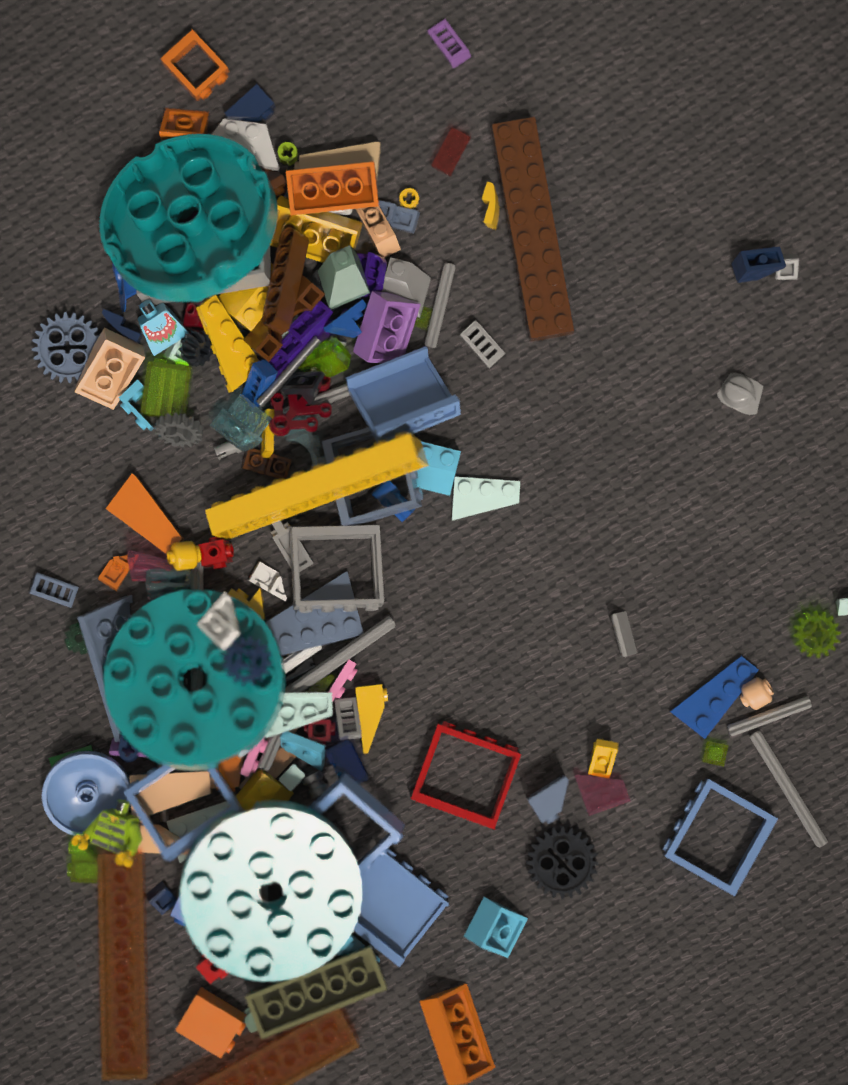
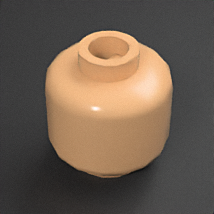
(756, 693)

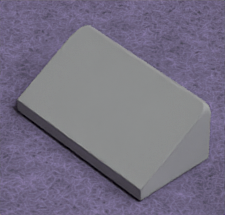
(623, 634)

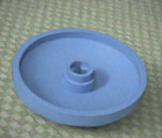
(82, 788)

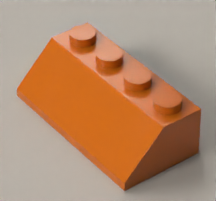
(332, 188)
(457, 1035)

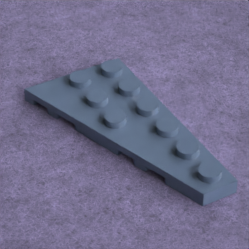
(99, 631)
(304, 631)

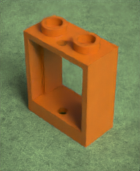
(183, 48)

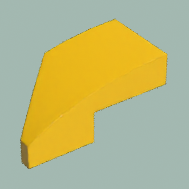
(490, 197)

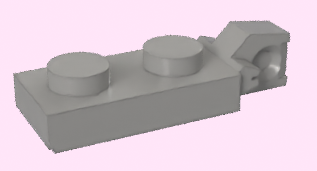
(282, 538)

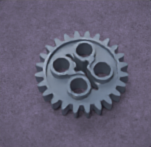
(66, 327)

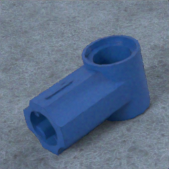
(389, 496)

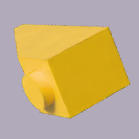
(370, 708)

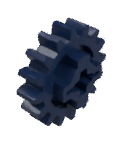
(240, 666)

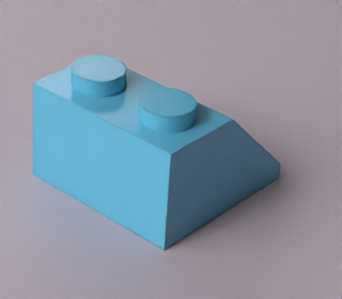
(441, 469)
(495, 927)

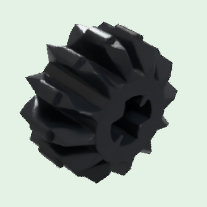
(196, 348)

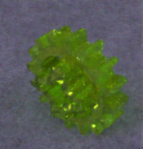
(816, 623)

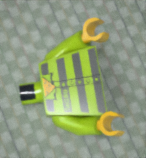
(114, 831)

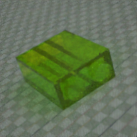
(166, 388)

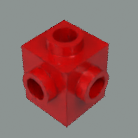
(216, 553)
(210, 970)

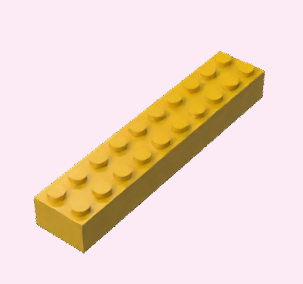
(316, 486)

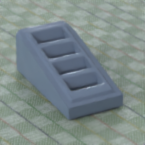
(35, 583)

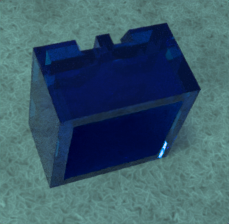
(346, 760)

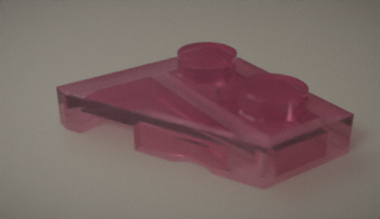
(141, 562)
(601, 793)

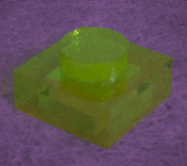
(715, 753)

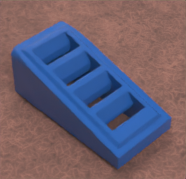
(259, 380)

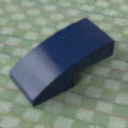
(118, 323)

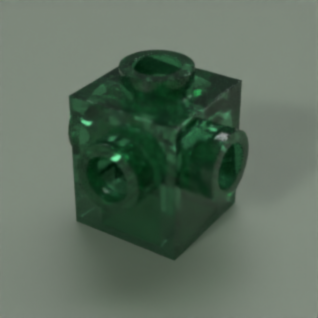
(71, 641)

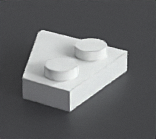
(221, 622)

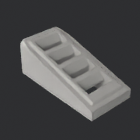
(476, 326)
(344, 705)

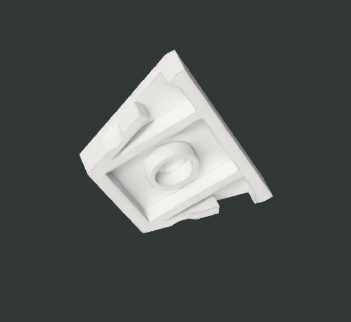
(252, 137)

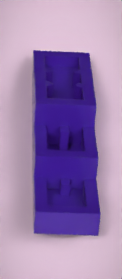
(300, 334)

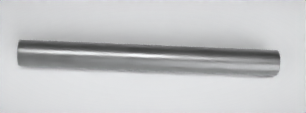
(290, 369)

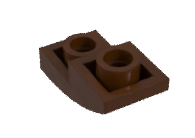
(275, 466)

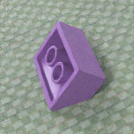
(386, 327)

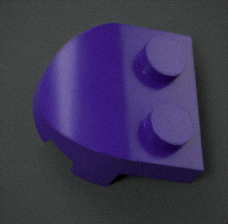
(374, 270)

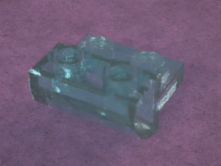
(242, 423)

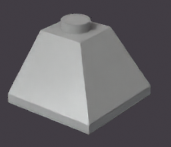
(406, 281)

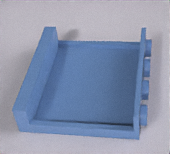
(402, 396)
(396, 907)

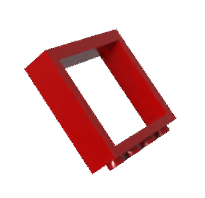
(488, 743)

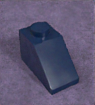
(252, 107)
(757, 263)

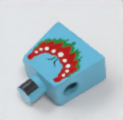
(160, 326)

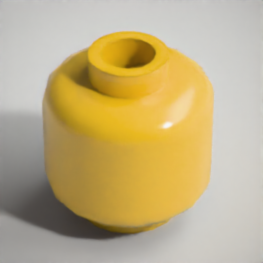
(184, 555)

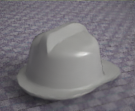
(741, 393)

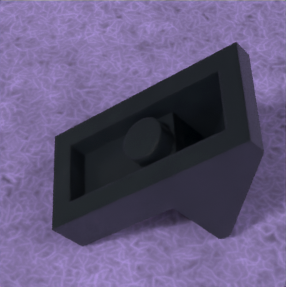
(304, 383)

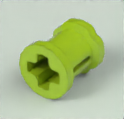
(285, 159)

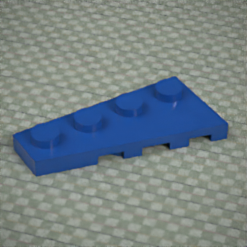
(710, 702)

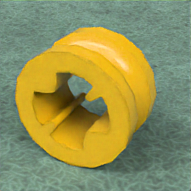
(404, 194)

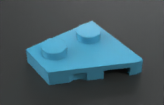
(305, 749)

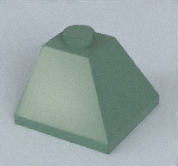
(343, 277)

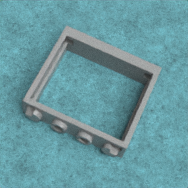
(338, 532)

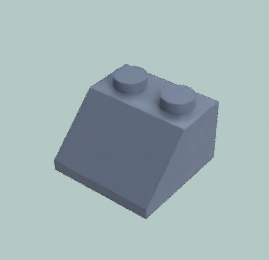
(549, 799)

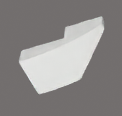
(268, 580)

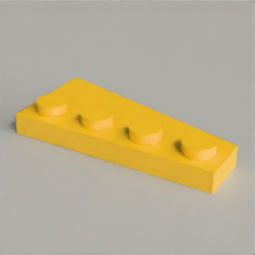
(227, 343)

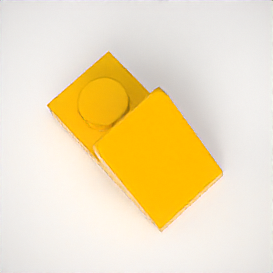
(255, 603)
(602, 758)

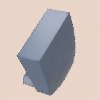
(400, 217)

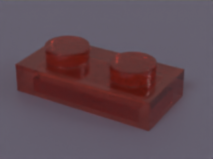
(451, 151)

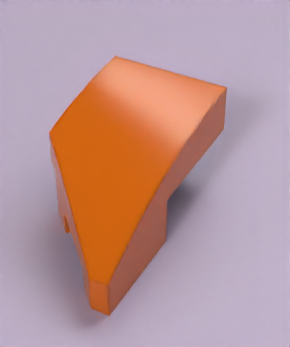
(115, 572)

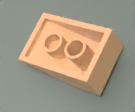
(110, 368)

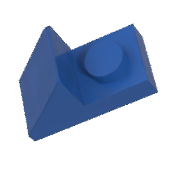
(345, 323)

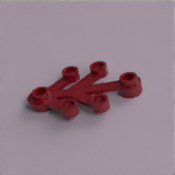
(296, 409)

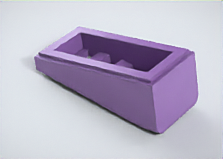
(455, 55)

